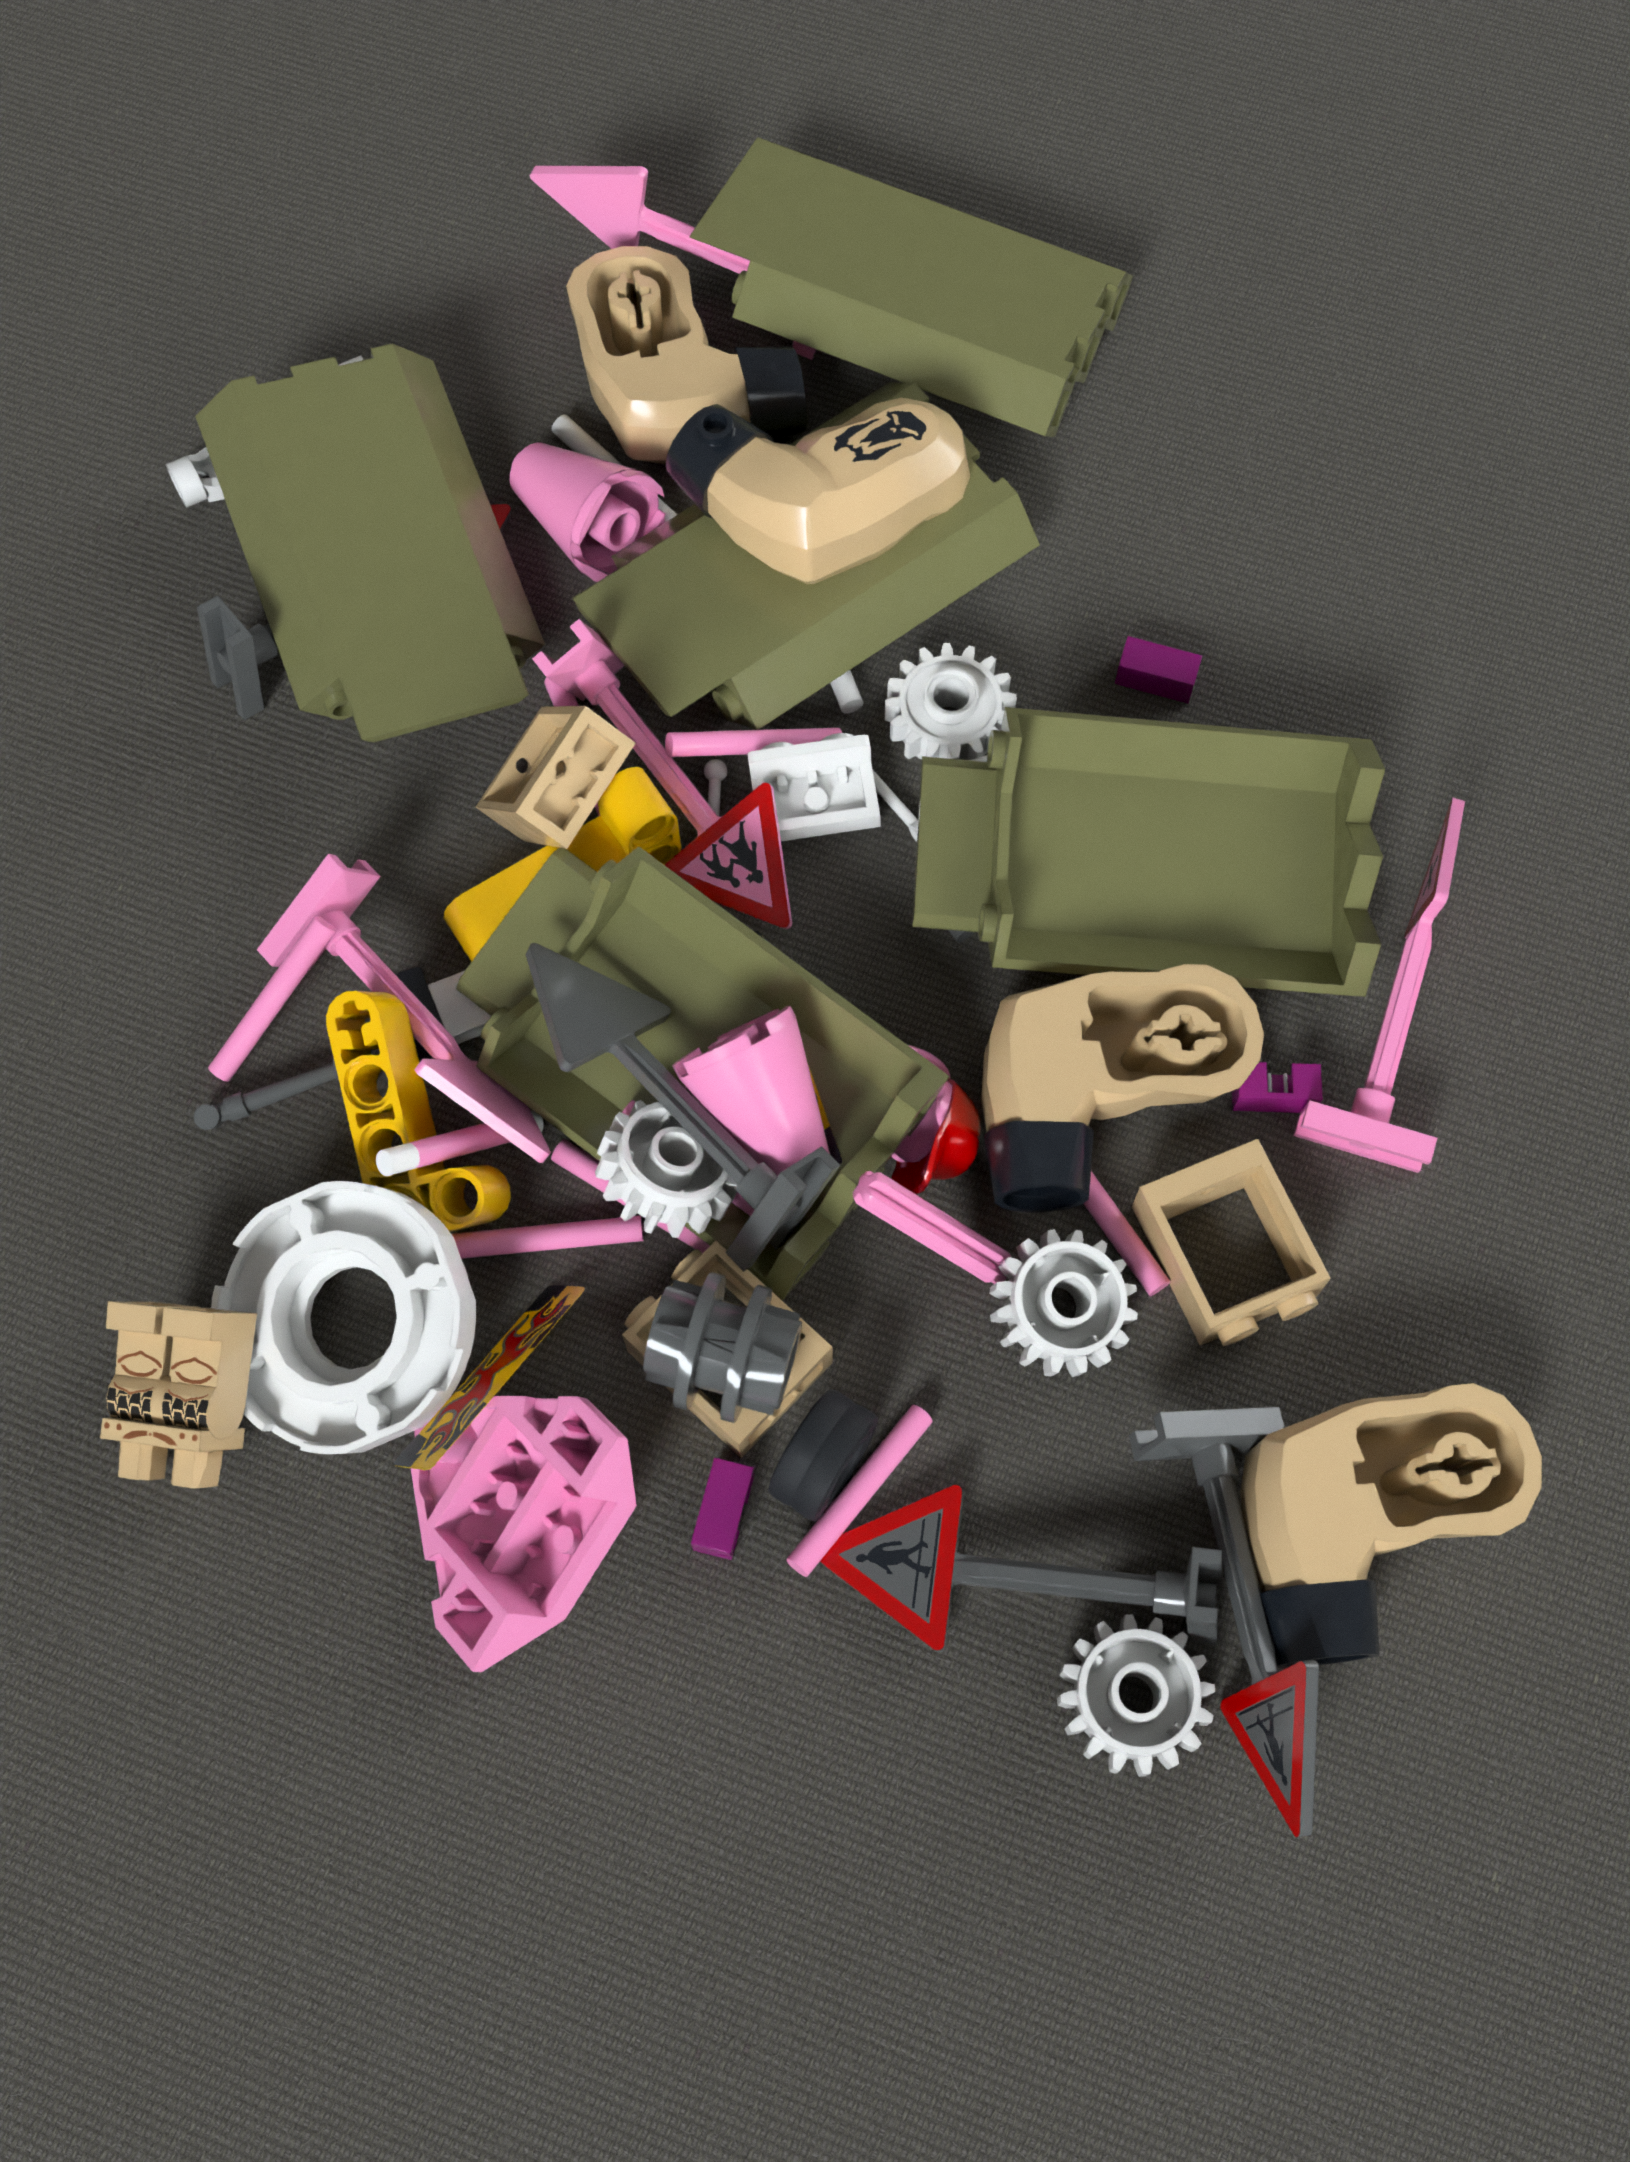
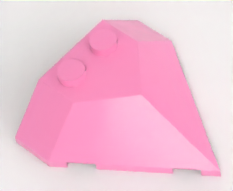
(520, 1519)

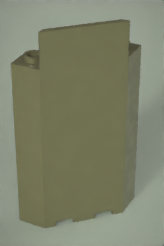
(912, 286)
(372, 543)
(708, 615)
(1156, 850)
(714, 974)

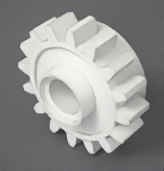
(943, 681)
(662, 1172)
(1037, 1325)
(1168, 1674)

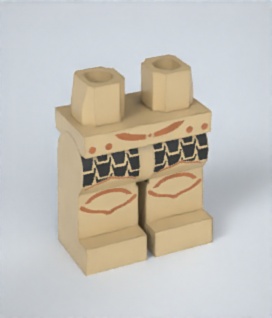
(177, 1388)

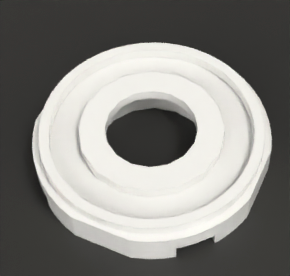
(280, 1270)

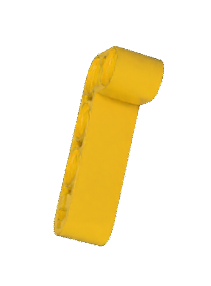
(629, 817)
(402, 1109)

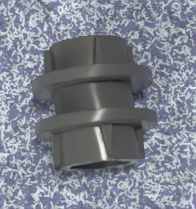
(722, 1347)

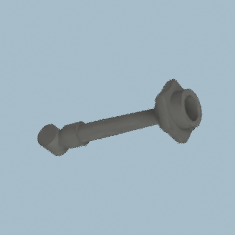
(240, 1104)

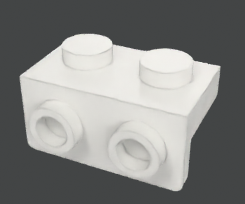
(819, 785)

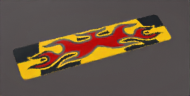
(488, 1378)

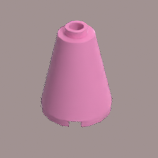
(586, 503)
(759, 1089)

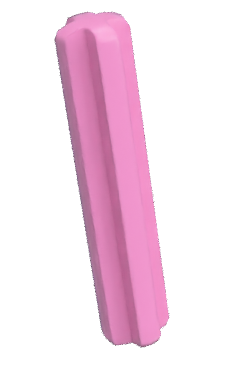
(930, 1226)

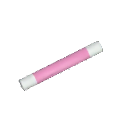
(441, 1148)

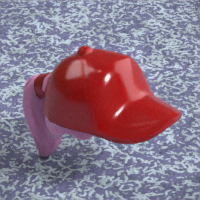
(943, 1141)

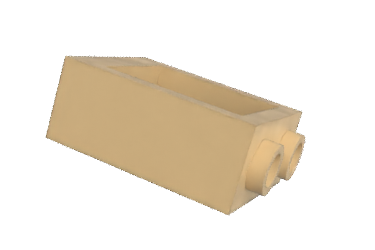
(570, 765)
(1210, 1180)
(811, 1359)

